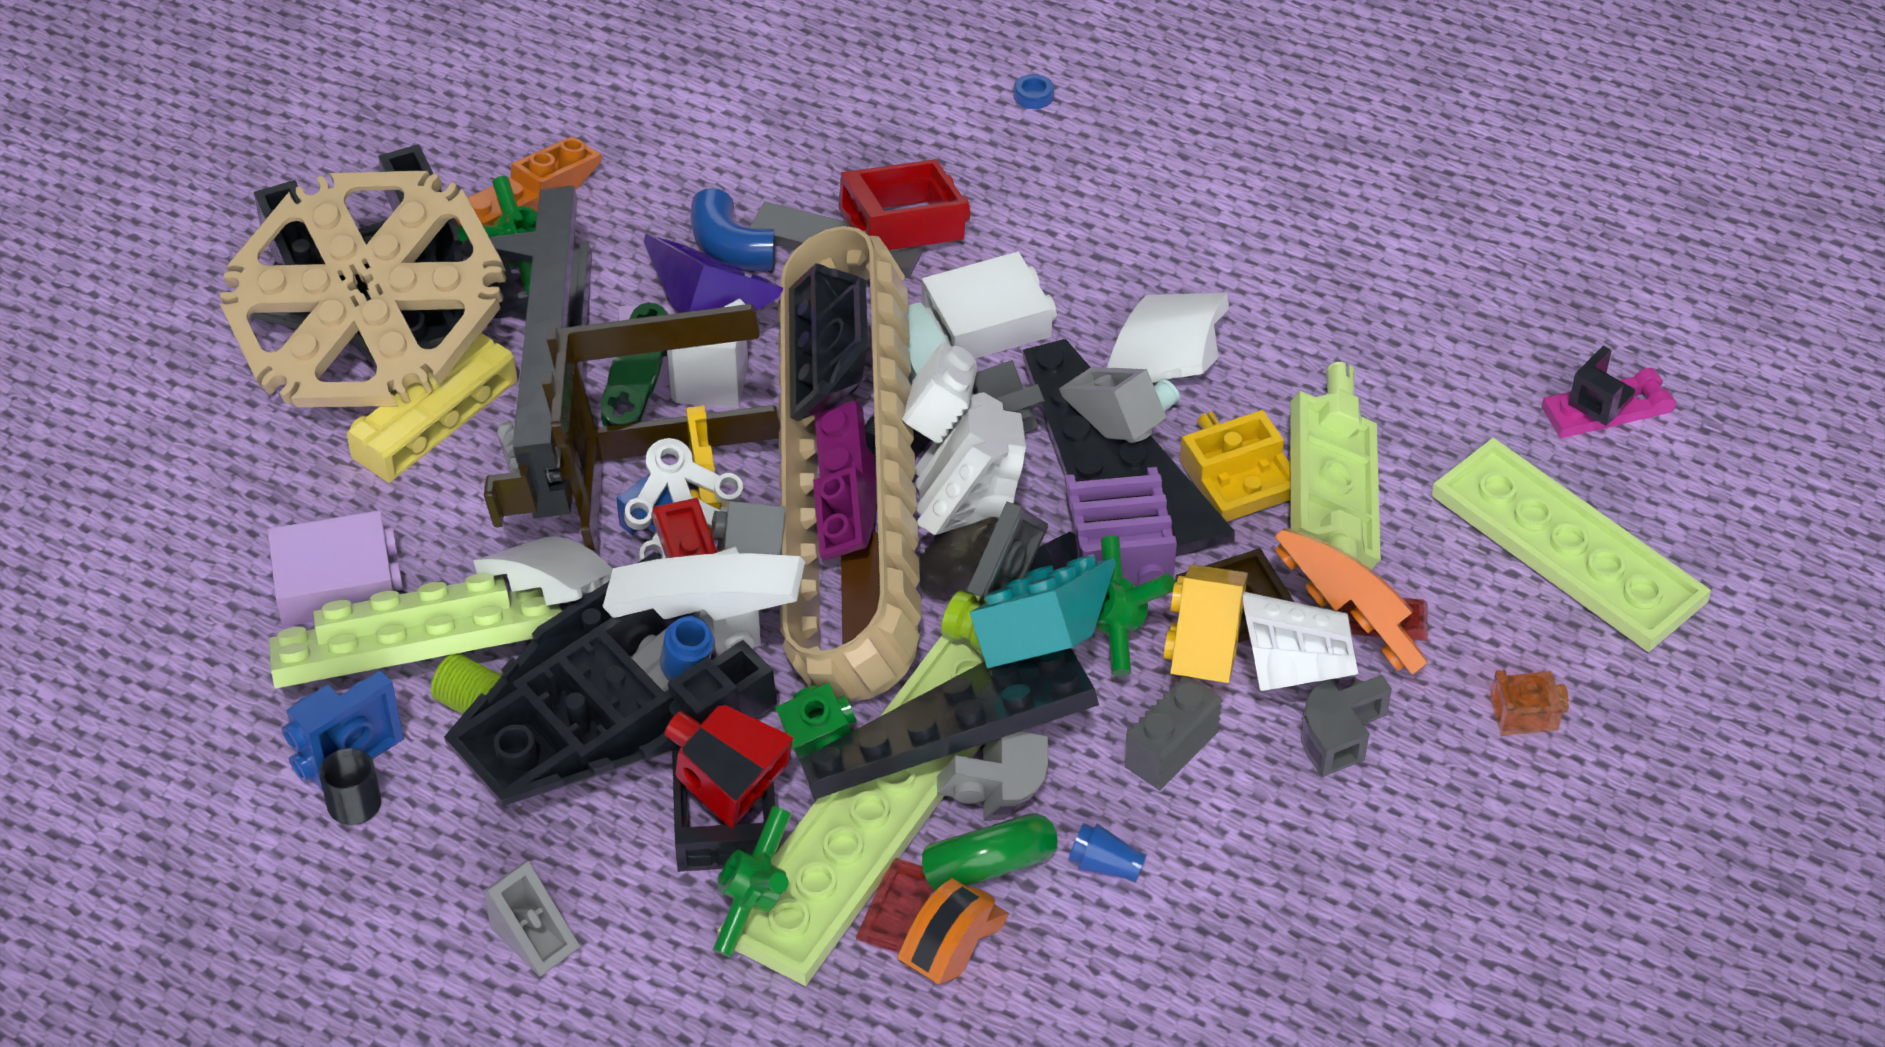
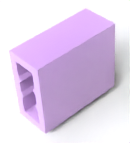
(331, 563)

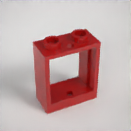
(870, 190)

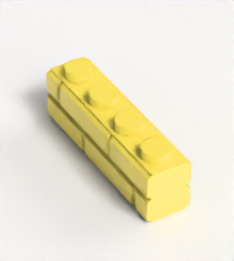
(402, 434)

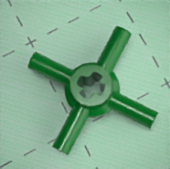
(1126, 606)
(752, 881)

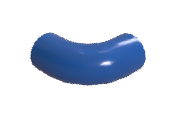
(726, 240)

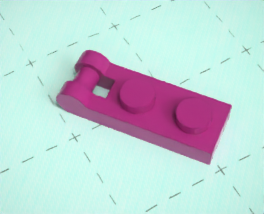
(1569, 421)

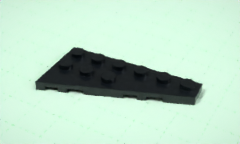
(1094, 457)
(953, 718)

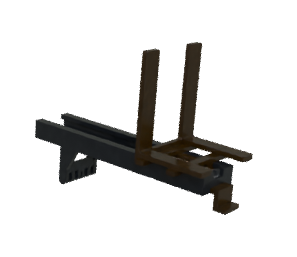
(552, 398)

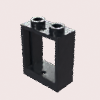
(711, 846)

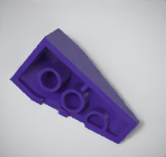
(701, 282)

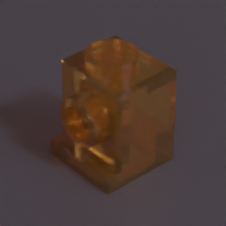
(1528, 702)

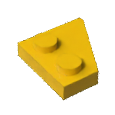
(700, 451)

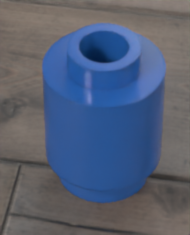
(685, 645)

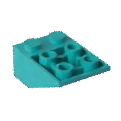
(1042, 611)

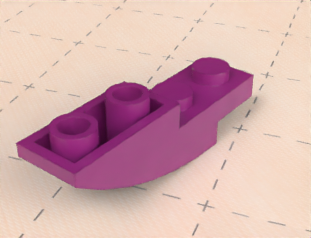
(846, 481)

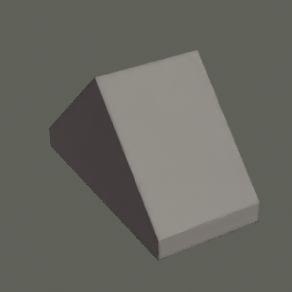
(528, 919)

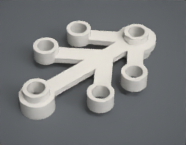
(675, 479)

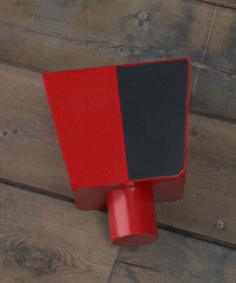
(728, 759)

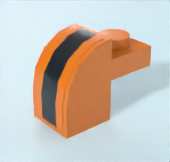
(949, 930)

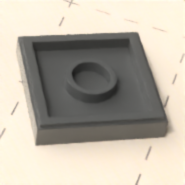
(1008, 550)

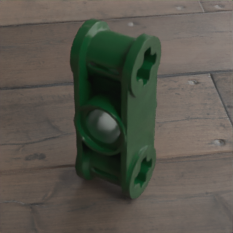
(632, 378)

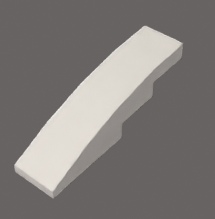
(709, 582)

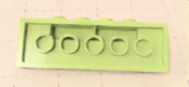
(407, 628)

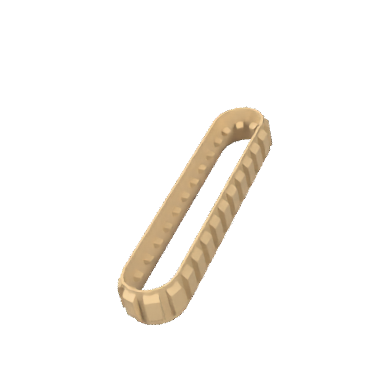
(890, 641)

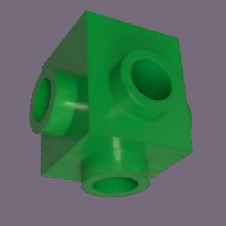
(815, 718)

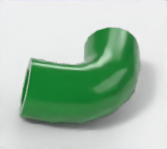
(990, 851)

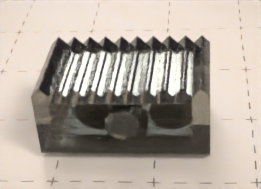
(953, 559)

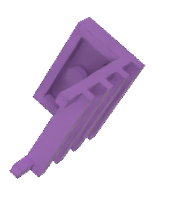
(1145, 542)

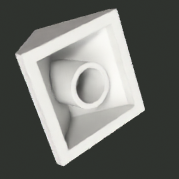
(709, 373)

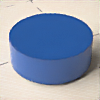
(1033, 91)

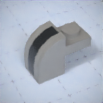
(1004, 778)

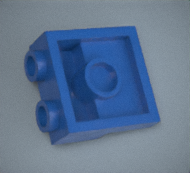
(357, 719)

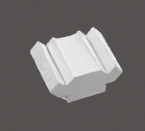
(972, 468)
(1297, 642)

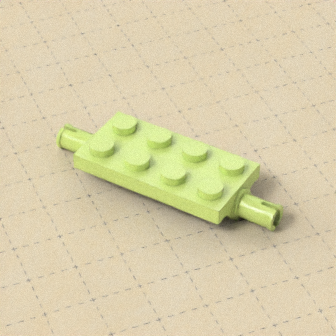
(1335, 468)

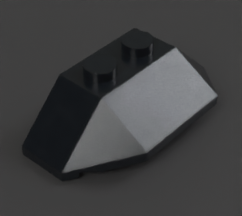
(826, 339)

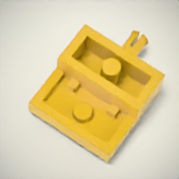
(1238, 464)

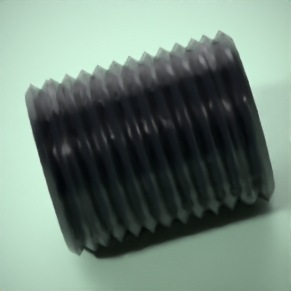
(346, 769)

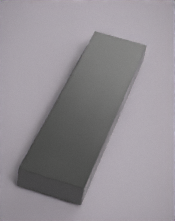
(796, 226)

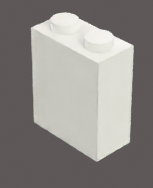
(989, 305)

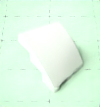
(1171, 335)
(554, 563)

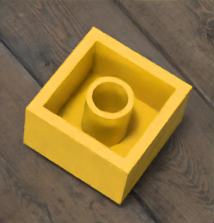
(1208, 623)

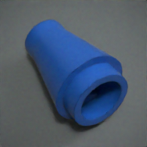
(1105, 853)

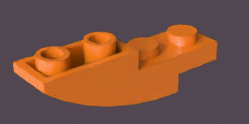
(552, 167)
(1341, 578)

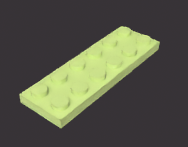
(1571, 544)

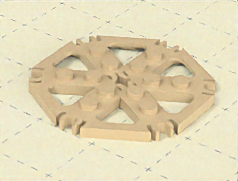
(342, 310)

